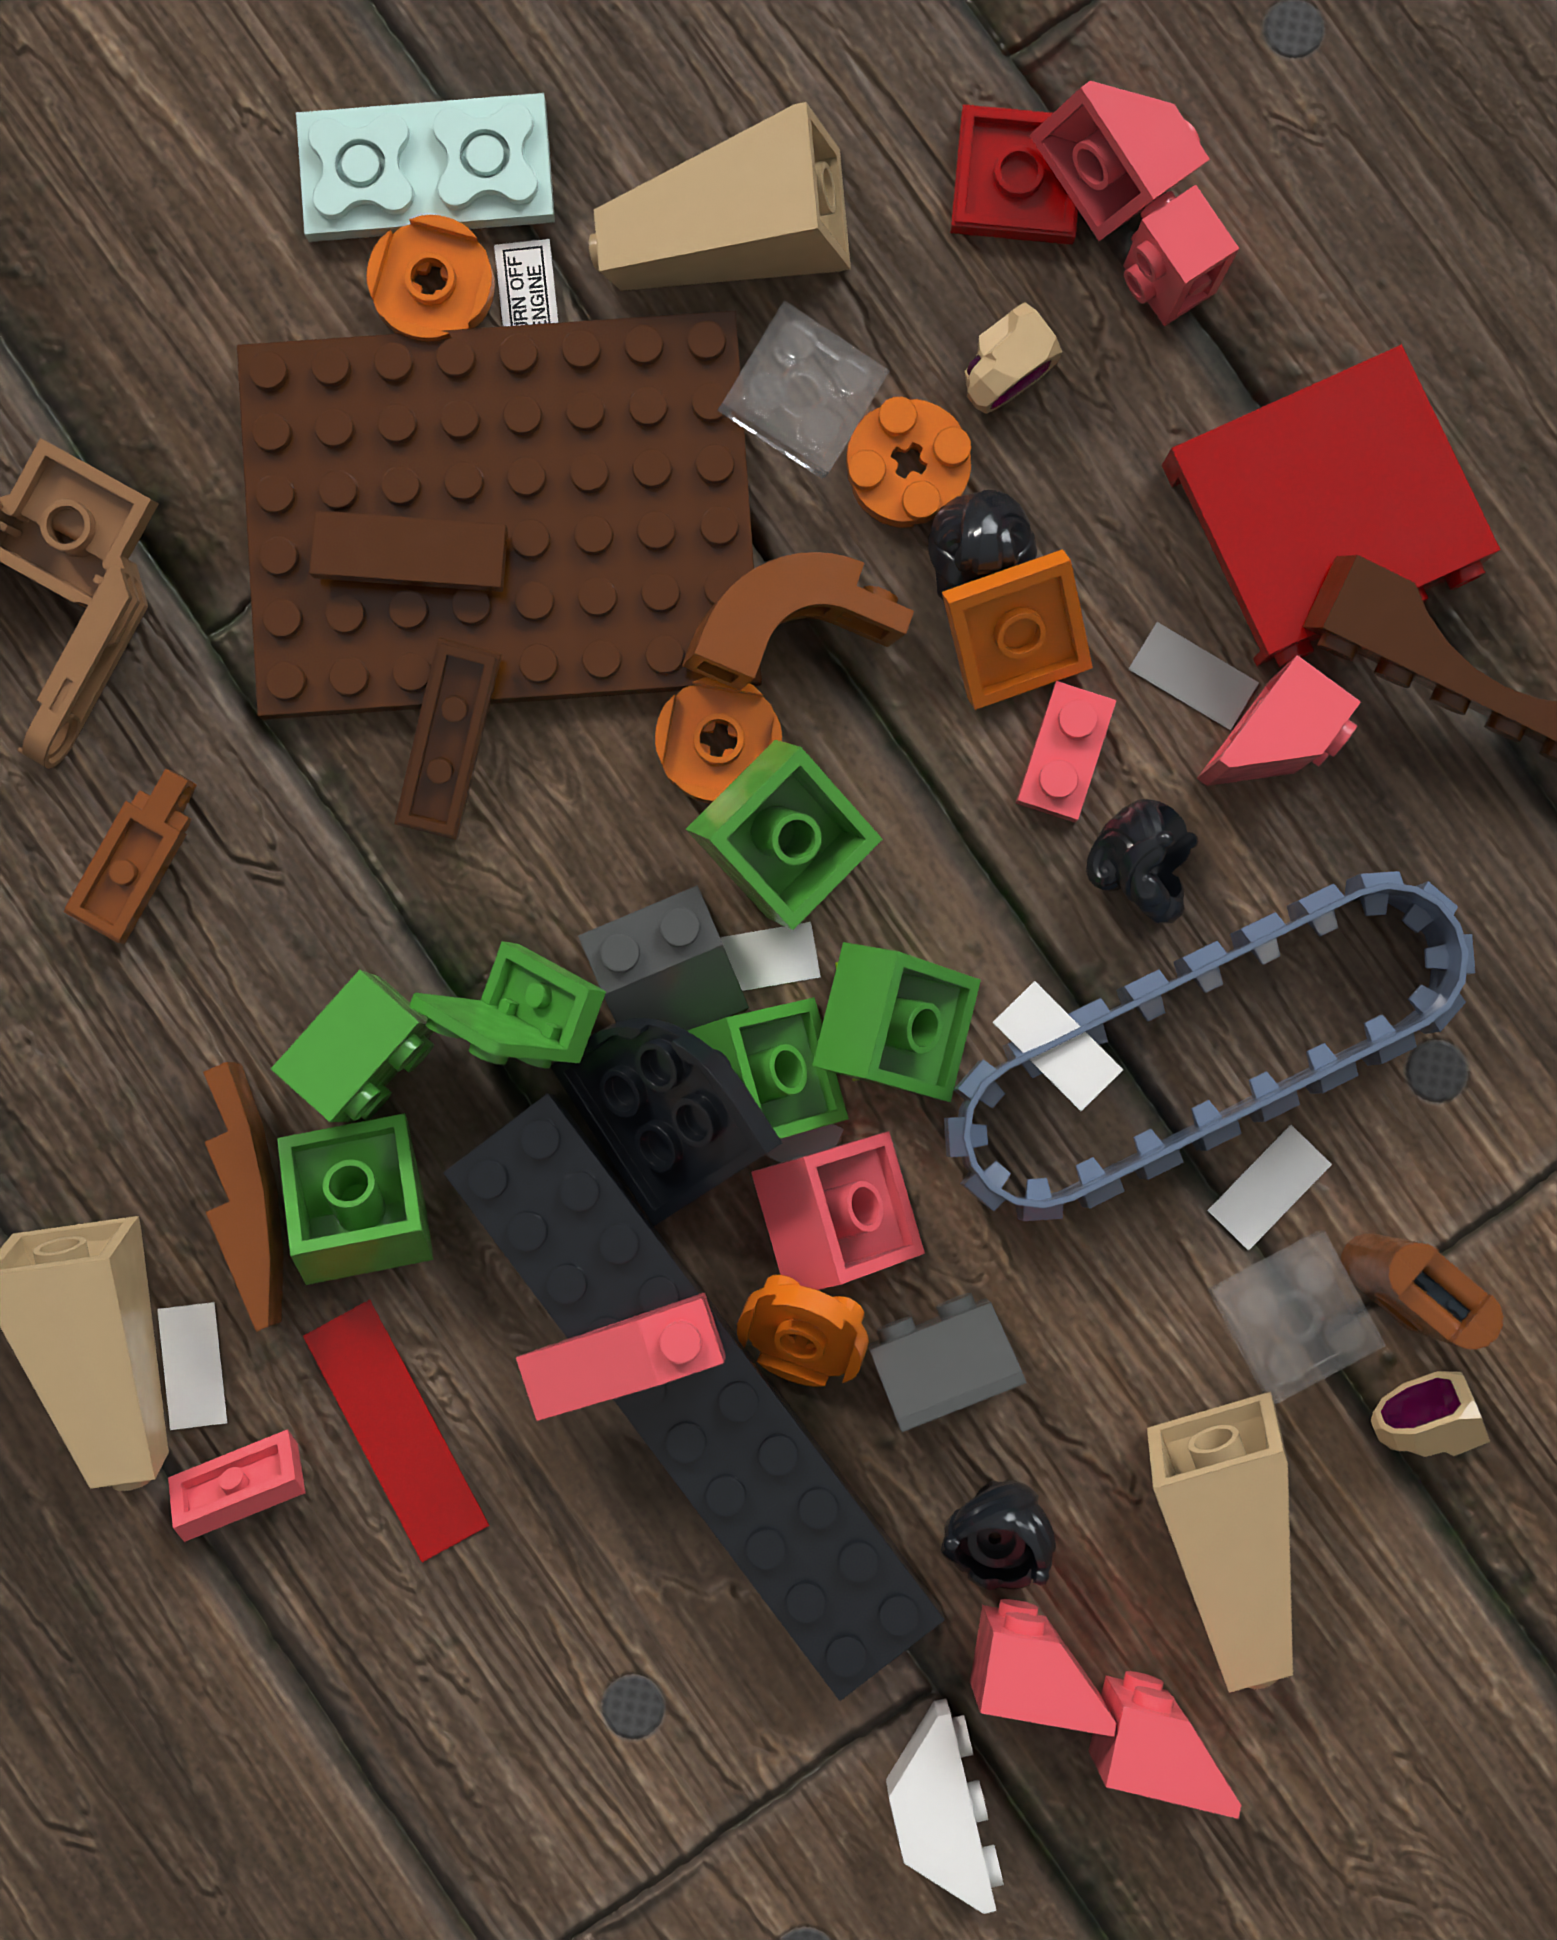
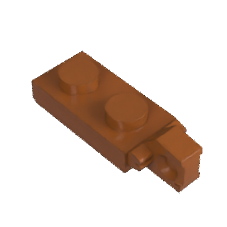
(133, 858)

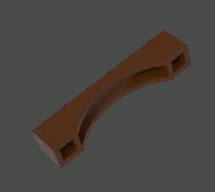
(1385, 620)

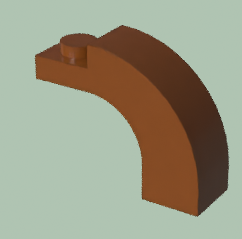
(789, 588)

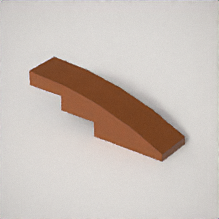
(250, 1222)

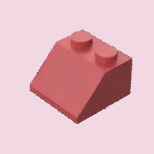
(1117, 152)
(1290, 723)
(838, 1213)
(1031, 1674)
(1157, 1749)

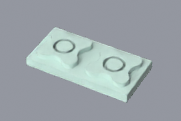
(444, 158)

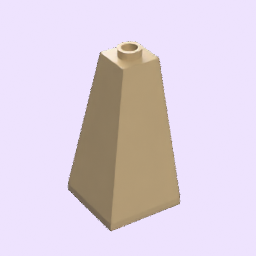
(732, 213)
(87, 1343)
(1228, 1516)

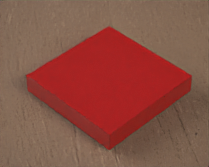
(1005, 181)

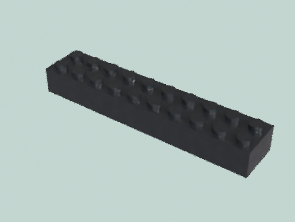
(716, 1431)

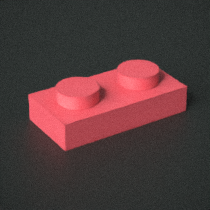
(1066, 751)
(235, 1485)

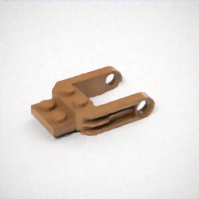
(76, 537)

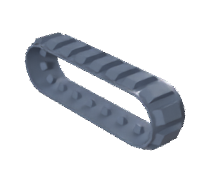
(1448, 956)

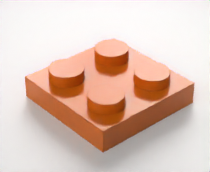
(1018, 629)

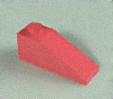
(622, 1358)

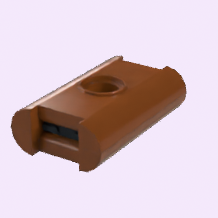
(1423, 1290)

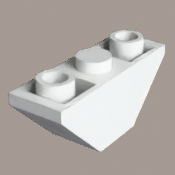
(939, 1810)

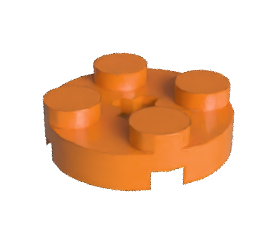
(413, 251)
(903, 426)
(696, 712)
(803, 1332)

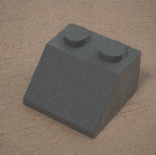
(665, 964)
(944, 1361)

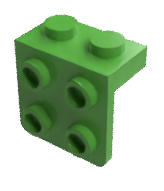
(525, 1012)

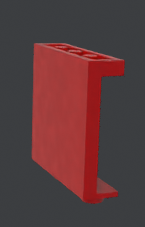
(1330, 476)

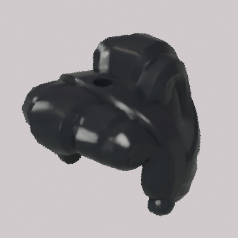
(978, 538)
(1139, 855)
(1025, 1540)

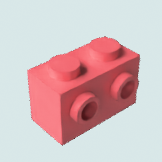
(1178, 254)

